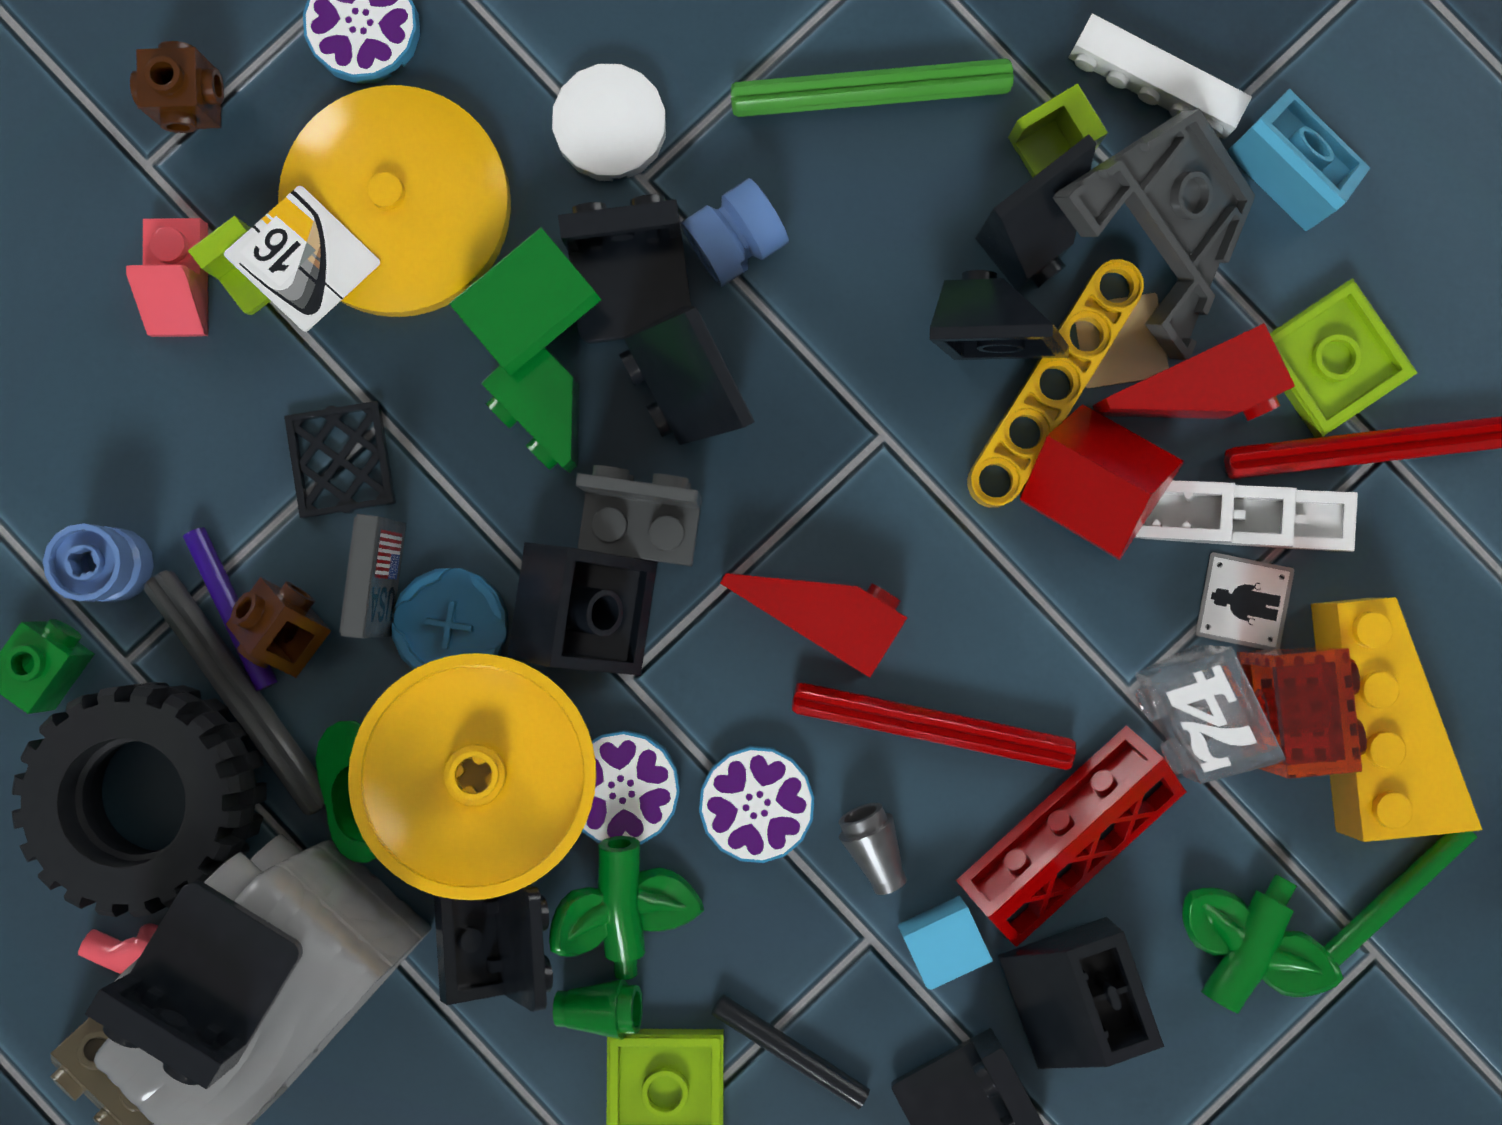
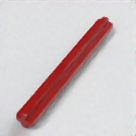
(1363, 448)
(934, 726)

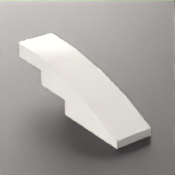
(1253, 516)

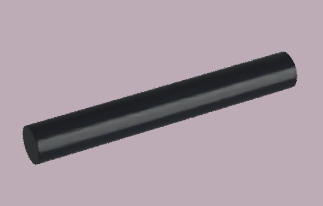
(790, 1051)

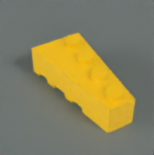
(1409, 767)

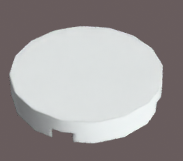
(609, 122)

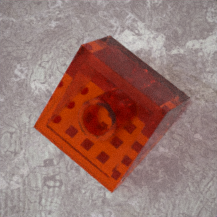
(1309, 708)

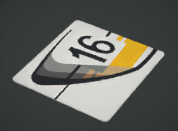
(302, 258)

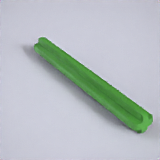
(871, 87)

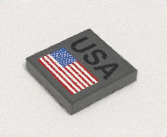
(372, 577)

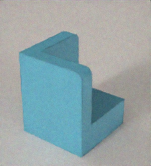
(945, 942)

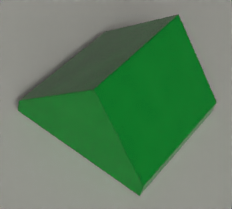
(525, 301)

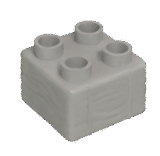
(351, 943)

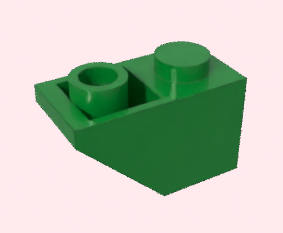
(544, 402)

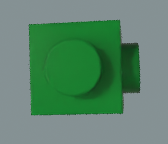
(41, 664)

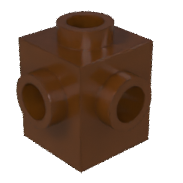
(177, 87)
(277, 626)

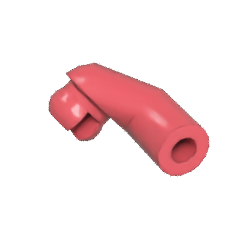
(113, 953)

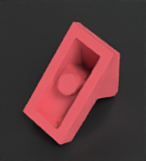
(170, 283)

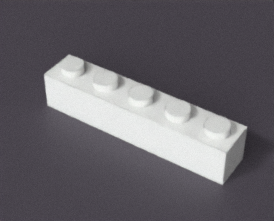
(1157, 75)

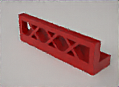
(1068, 831)

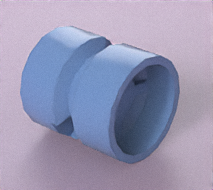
(736, 231)
(97, 563)

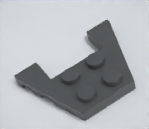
(1187, 203)

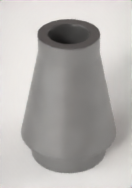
(873, 844)

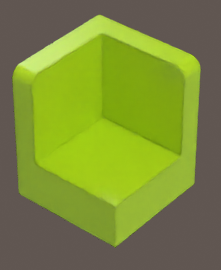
(1055, 128)
(211, 259)

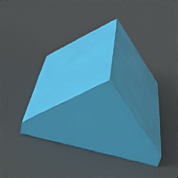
(1299, 161)

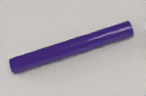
(223, 597)

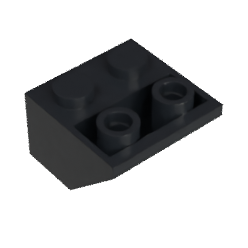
(1081, 998)

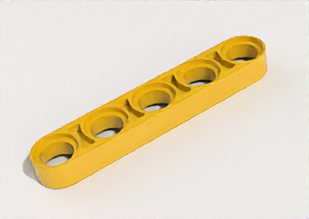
(1079, 368)

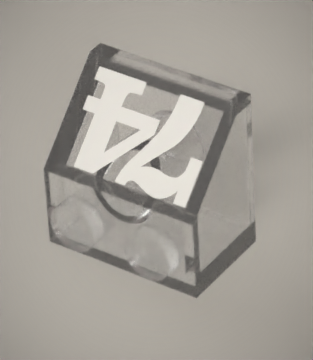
(1207, 714)

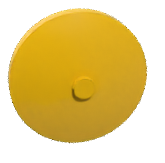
(412, 186)
(472, 776)

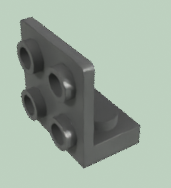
(639, 517)

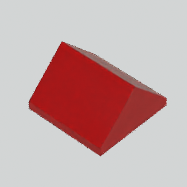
(1099, 480)

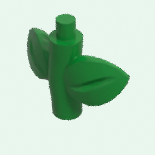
(622, 908)
(1256, 945)

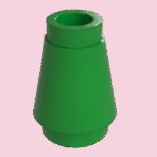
(600, 1009)

